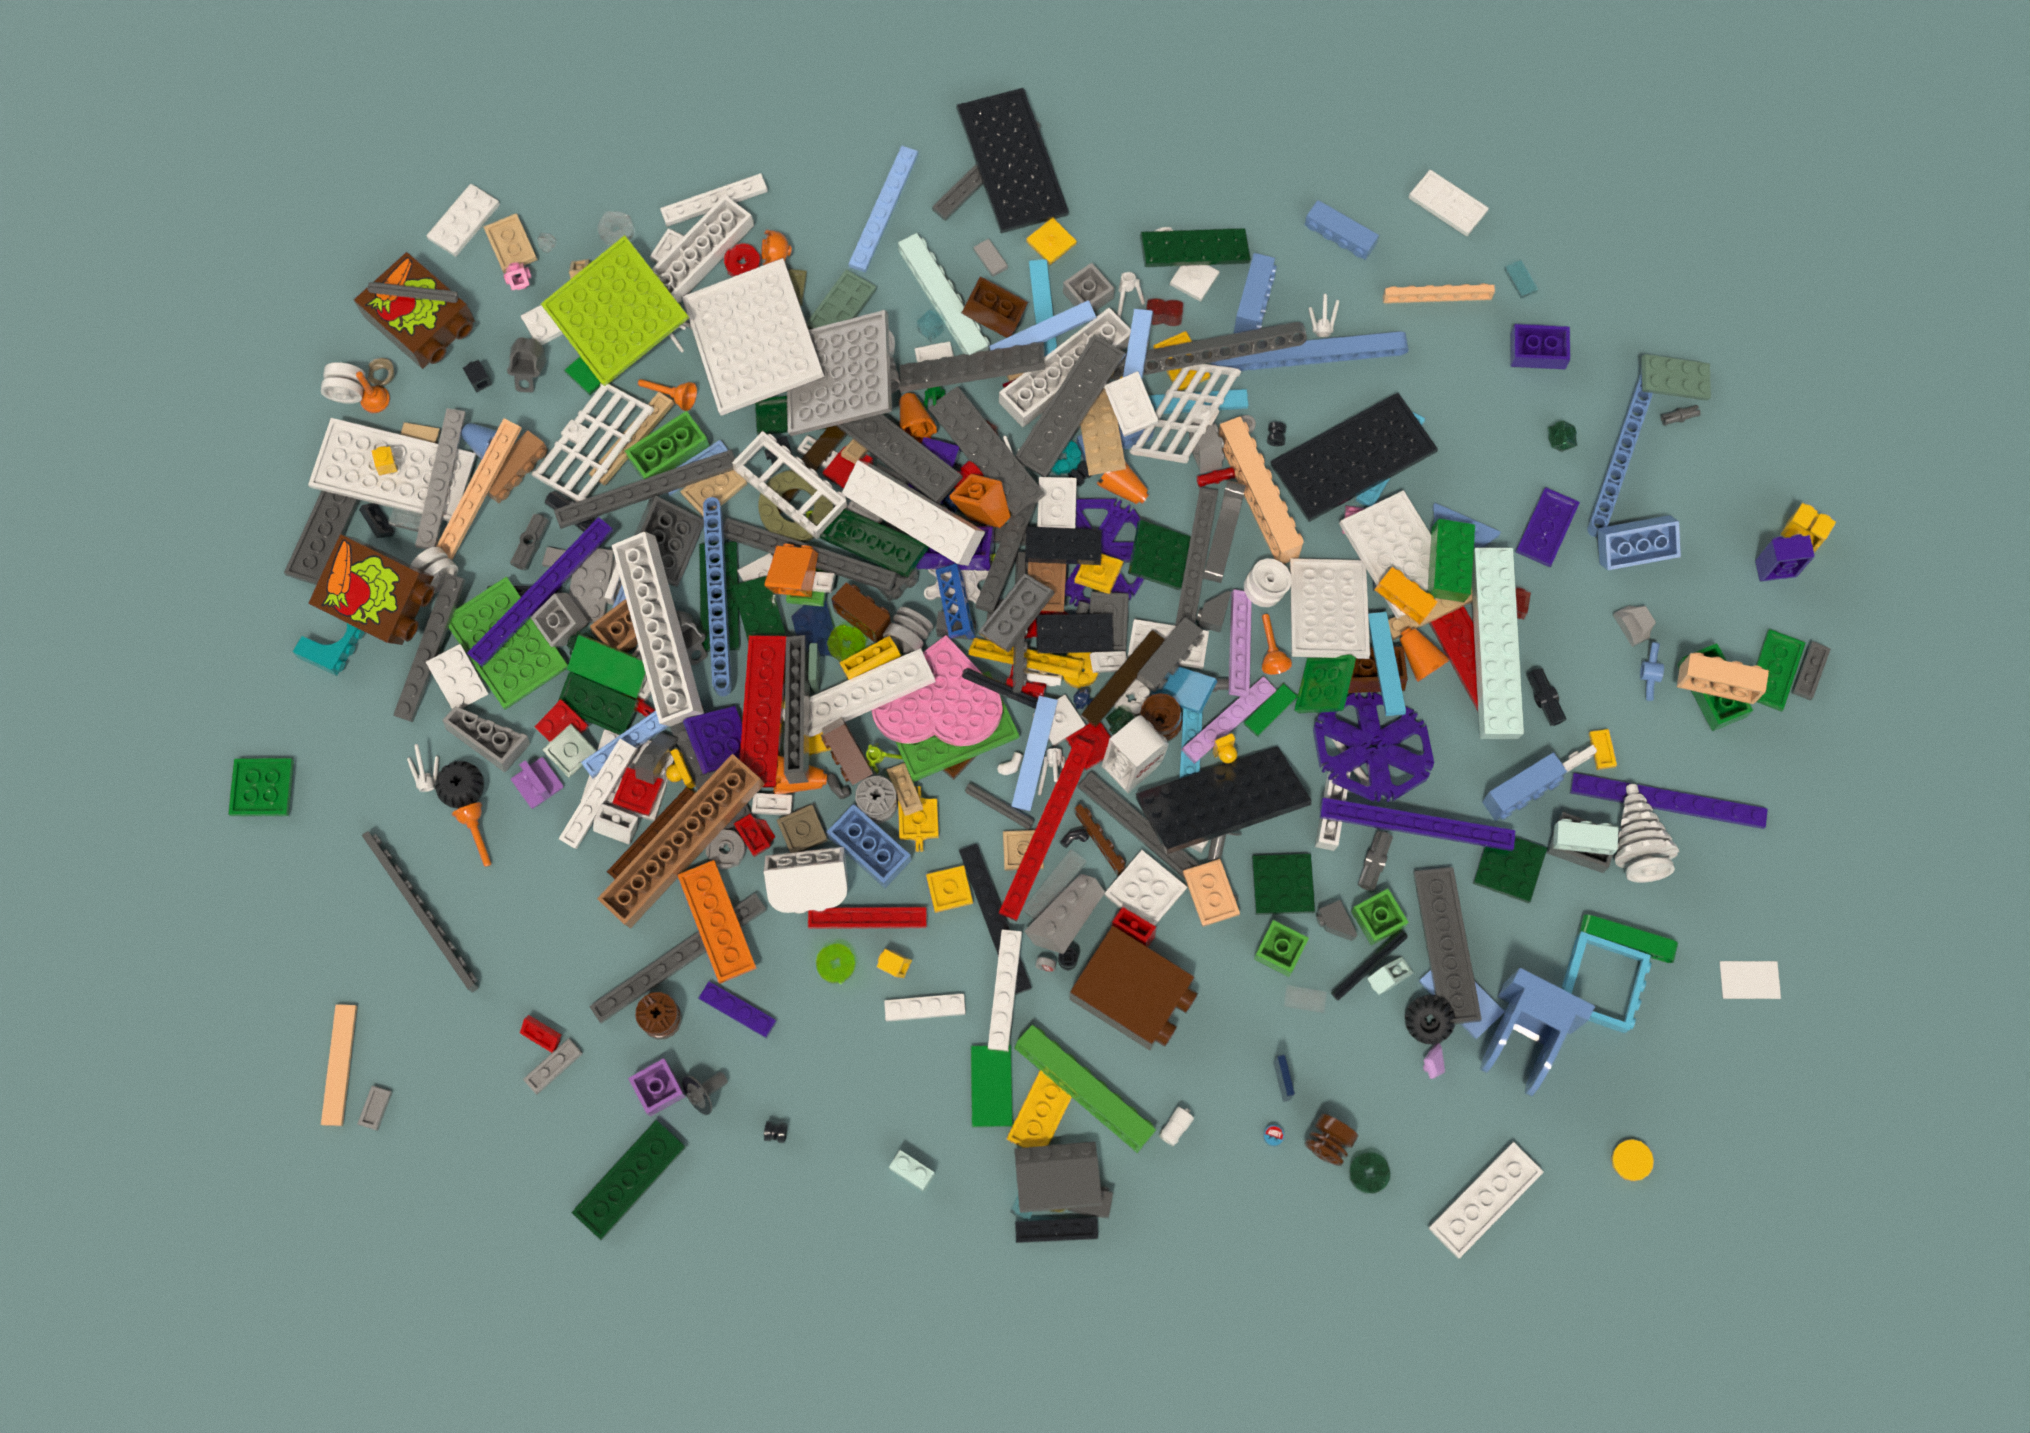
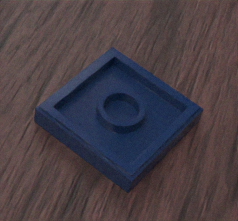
(1284, 1078)

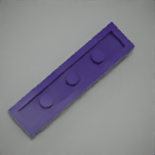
(737, 1009)

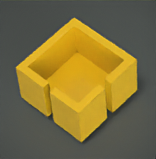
(1809, 522)

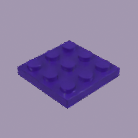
(714, 737)

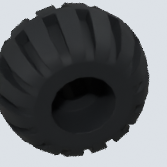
(469, 787)
(1436, 1030)

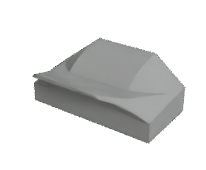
(1635, 623)

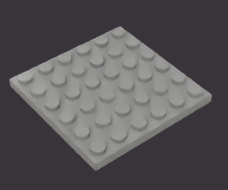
(855, 377)

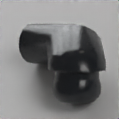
(1072, 835)

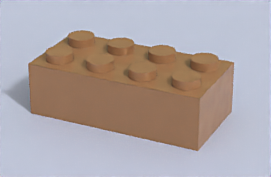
(616, 628)

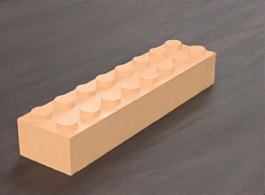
(1260, 491)

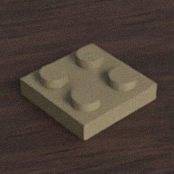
(802, 830)

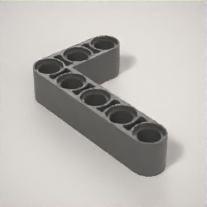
(1224, 531)

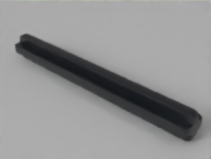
(999, 687)
(1369, 965)

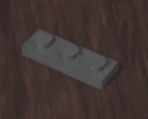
(1811, 671)

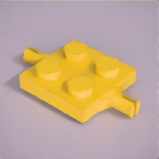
(921, 824)

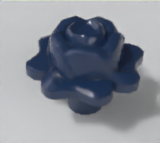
(950, 504)
(1082, 698)

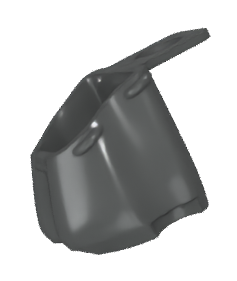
(526, 362)
(692, 636)

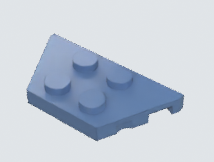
(1483, 533)

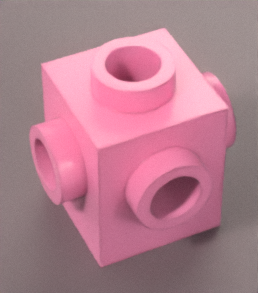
(517, 282)

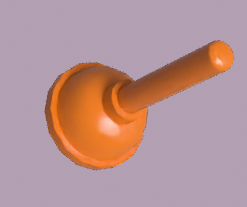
(683, 395)
(374, 397)
(1275, 661)
(469, 815)

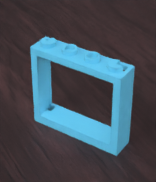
(1639, 986)

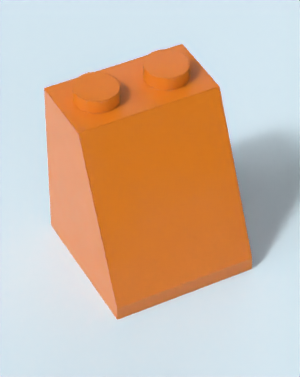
(982, 500)
(792, 570)

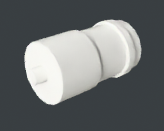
(1176, 1126)

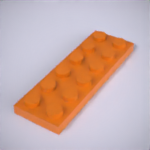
(716, 922)

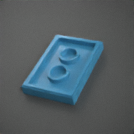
(1189, 689)

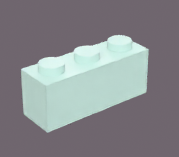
(1585, 837)

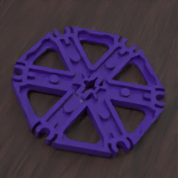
(1120, 550)
(1375, 758)

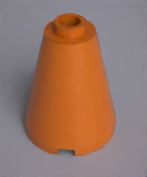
(915, 418)
(1124, 484)
(1421, 653)
(816, 780)

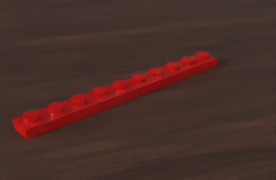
(1046, 829)

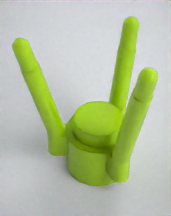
(876, 755)

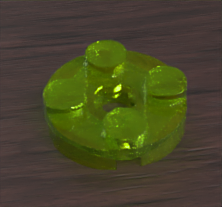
(846, 633)
(831, 953)

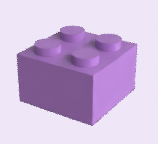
(657, 1087)

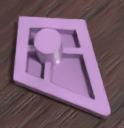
(1434, 1062)

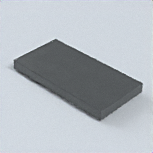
(1016, 612)

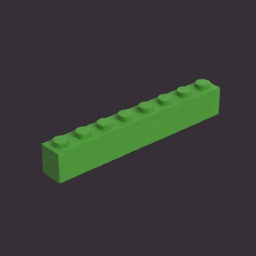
(1085, 1088)

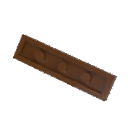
(1095, 832)

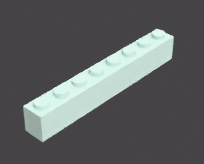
(941, 295)

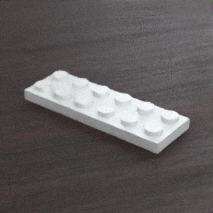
(1485, 1200)

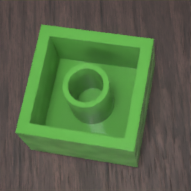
(1379, 917)
(1281, 948)

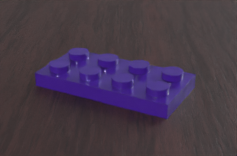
(1547, 527)

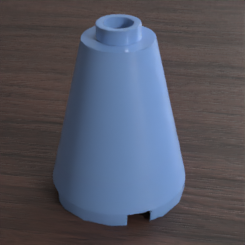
(478, 438)

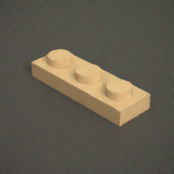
(904, 789)

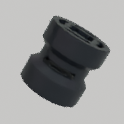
(1276, 434)
(1080, 473)
(1068, 962)
(775, 1131)

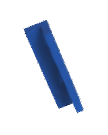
(962, 602)

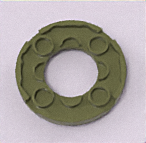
(775, 522)

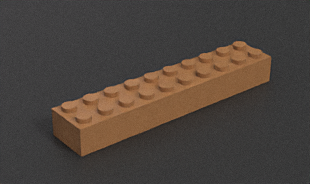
(681, 841)

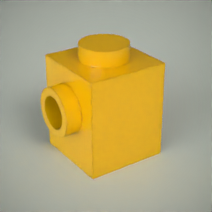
(384, 460)
(893, 963)

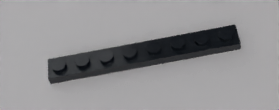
(989, 905)

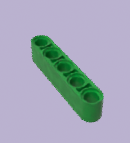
(1645, 942)

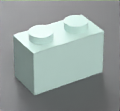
(912, 1171)

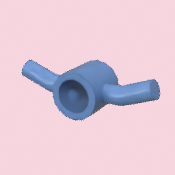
(1652, 671)

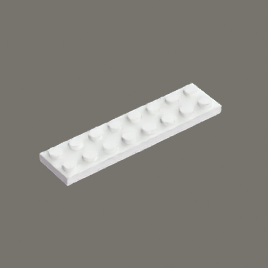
(869, 691)

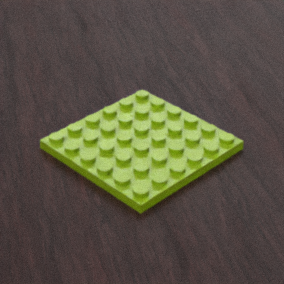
(614, 310)

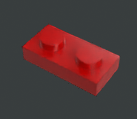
(540, 1033)

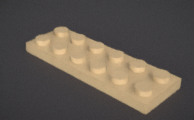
(1102, 438)

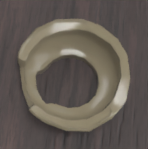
(377, 364)

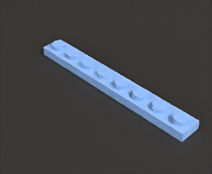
(883, 209)

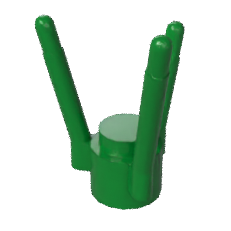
(934, 394)

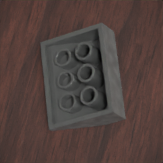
(675, 535)
(1058, 1177)

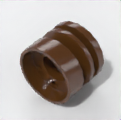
(1165, 708)
(665, 1024)
(1329, 1143)

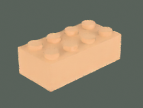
(1722, 678)

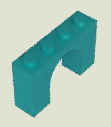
(329, 657)

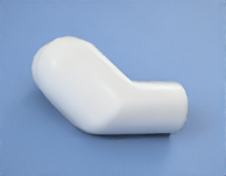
(1012, 766)

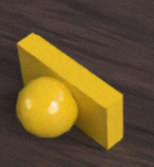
(1225, 749)
(679, 770)

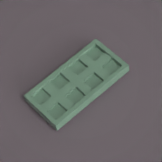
(843, 301)
(1676, 377)

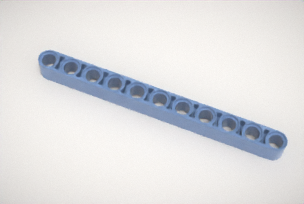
(1324, 351)
(1620, 453)
(720, 603)

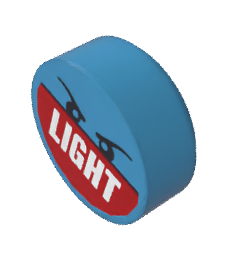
(1273, 1135)

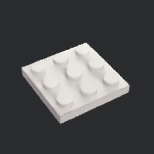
(1146, 889)

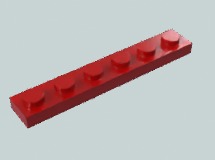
(868, 918)

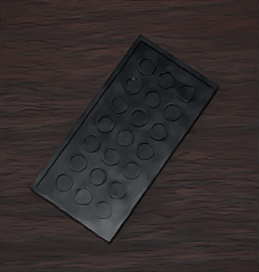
(1012, 160)
(1353, 457)
(1222, 799)

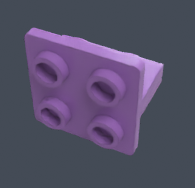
(536, 782)

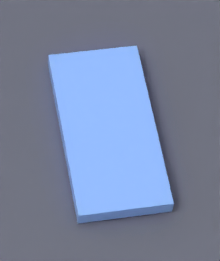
(1489, 1009)

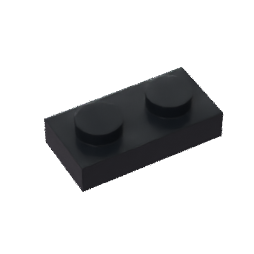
(376, 520)

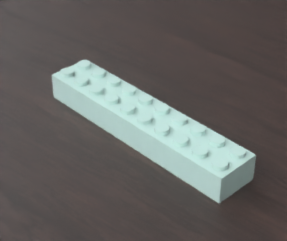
(1496, 644)

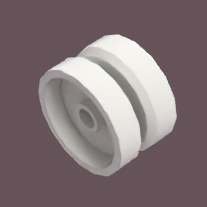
(341, 383)
(436, 563)
(1267, 582)

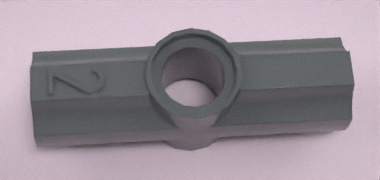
(525, 551)
(1375, 861)

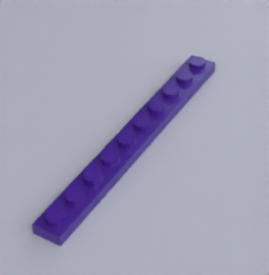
(540, 592)
(1672, 801)
(1417, 824)

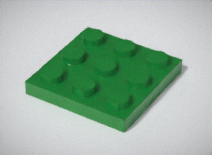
(1325, 684)
(261, 787)

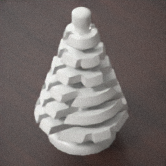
(1643, 841)

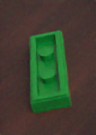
(1270, 710)

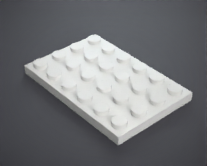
(1390, 537)
(1329, 608)

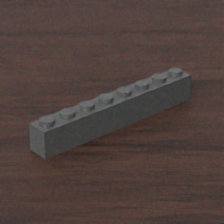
(797, 710)

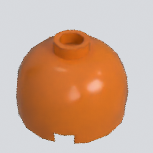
(774, 247)

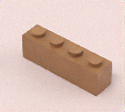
(517, 464)

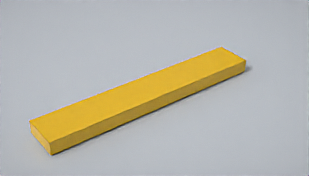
(1042, 662)

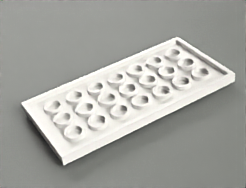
(348, 468)

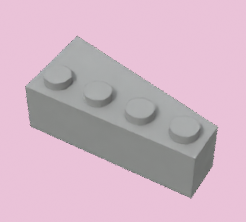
(490, 740)
(1066, 915)

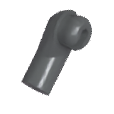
(835, 788)

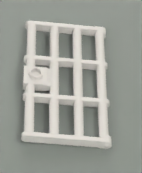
(1199, 413)
(580, 436)

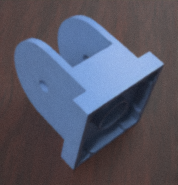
(1541, 1014)

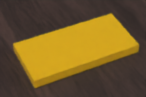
(1039, 1114)

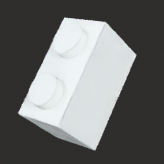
(615, 824)

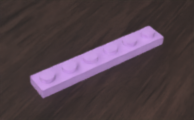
(1240, 644)
(1228, 720)

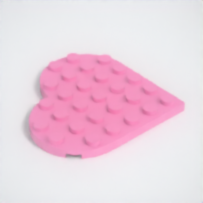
(948, 708)

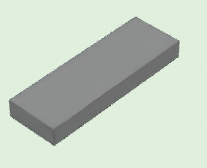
(552, 1066)

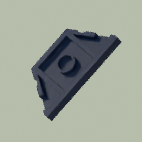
(815, 625)

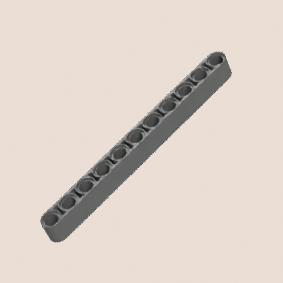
(1215, 346)

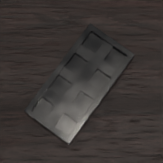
(1063, 545)
(1074, 633)

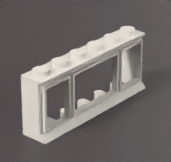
(797, 465)

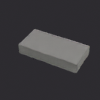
(990, 258)
(374, 1108)

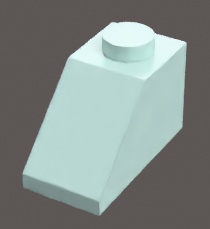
(1390, 975)

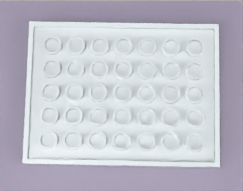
(752, 337)

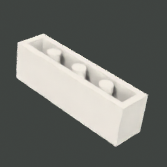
(1329, 830)

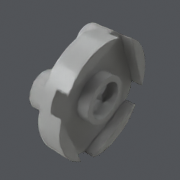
(732, 858)

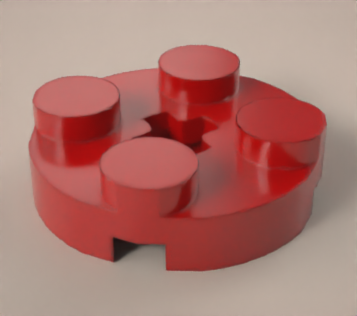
(736, 254)

